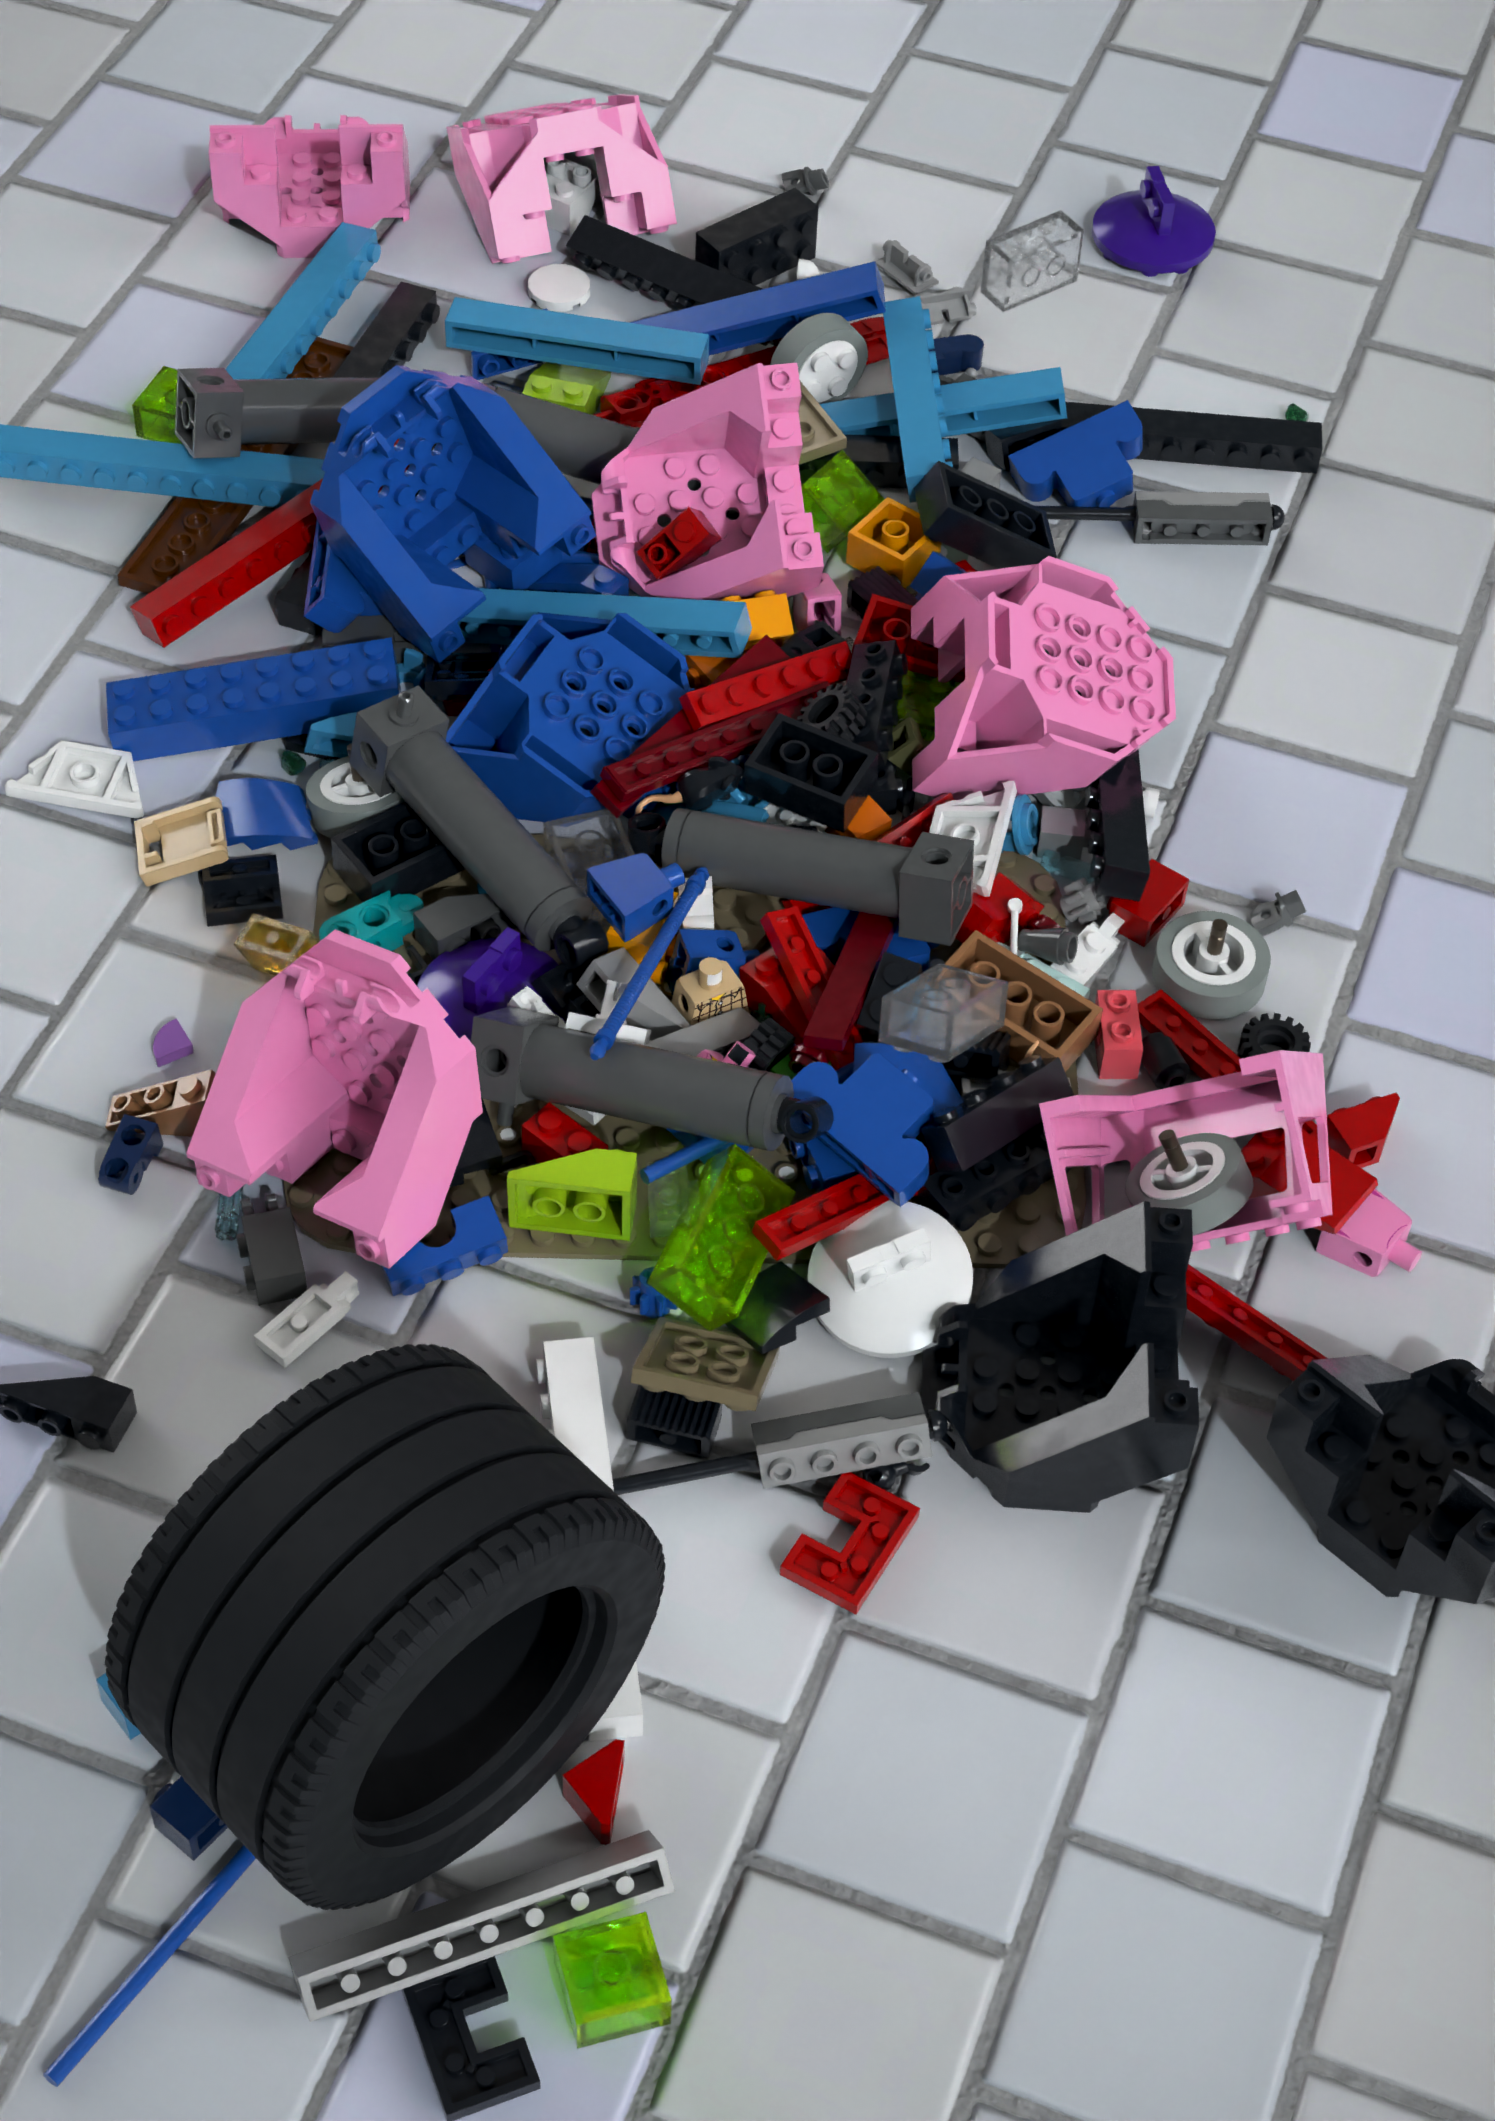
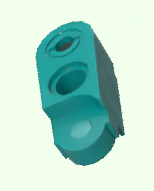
(378, 920)

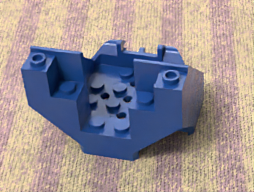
(475, 481)
(529, 712)

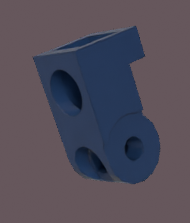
(958, 353)
(130, 1154)

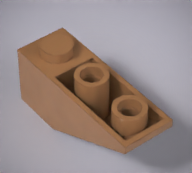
(170, 1104)

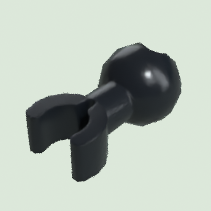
(885, 1475)

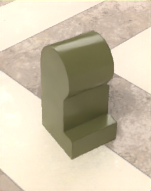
(906, 744)

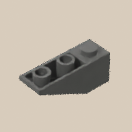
(458, 920)

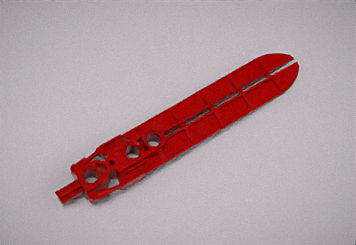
(635, 404)

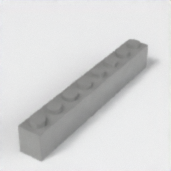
(480, 1925)

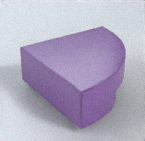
(171, 1044)

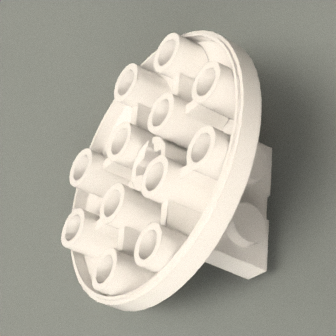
(891, 1279)

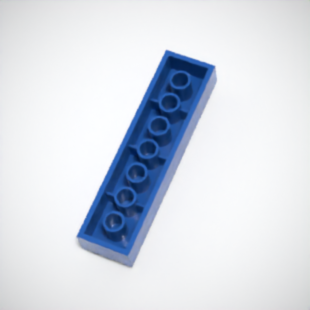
(247, 699)

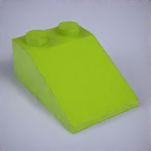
(568, 386)
(576, 1194)

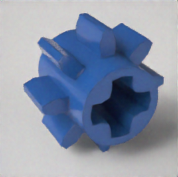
(651, 1301)

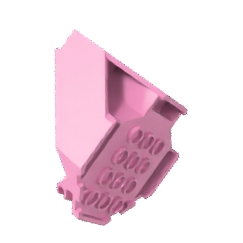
(506, 177)
(309, 181)
(745, 453)
(1021, 706)
(350, 1062)

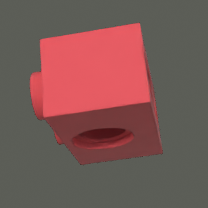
(1119, 1035)

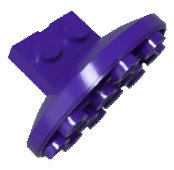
(1153, 229)
(483, 977)

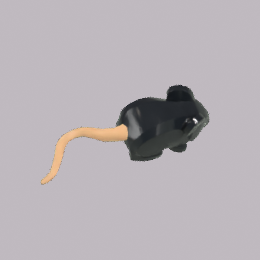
(702, 786)

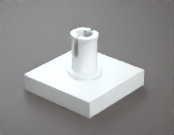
(593, 1024)

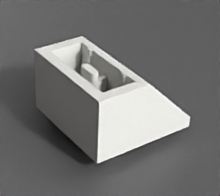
(571, 194)

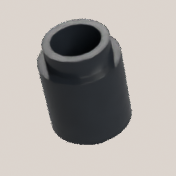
(1163, 1061)

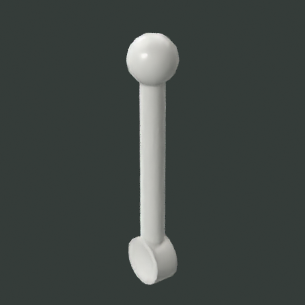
(1014, 907)

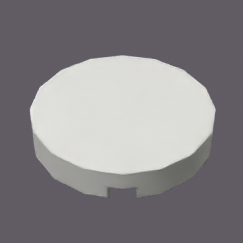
(559, 287)

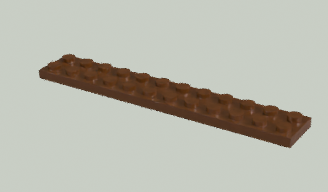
(199, 526)

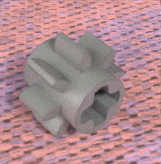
(1082, 902)

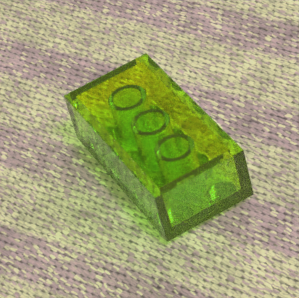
(712, 1248)

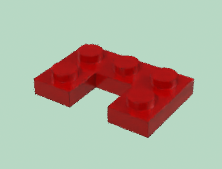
(881, 1527)

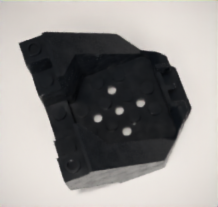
(1112, 1320)
(1338, 1445)

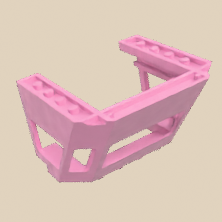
(1267, 1094)

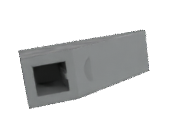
(652, 1007)

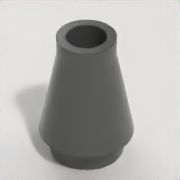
(1052, 944)

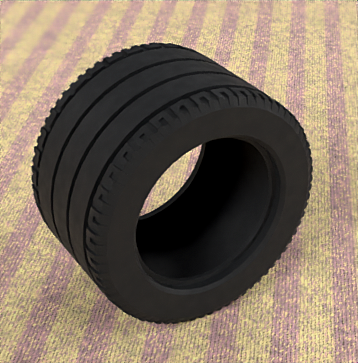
(382, 1622)

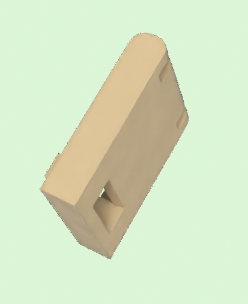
(190, 840)

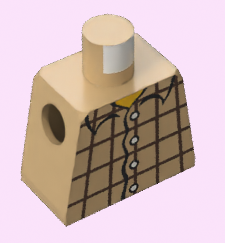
(709, 991)

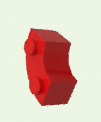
(991, 913)

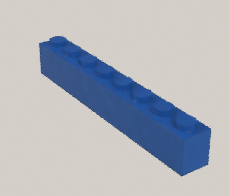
(777, 309)

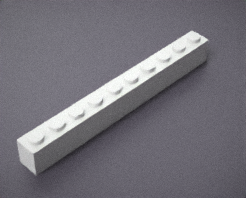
(579, 1424)

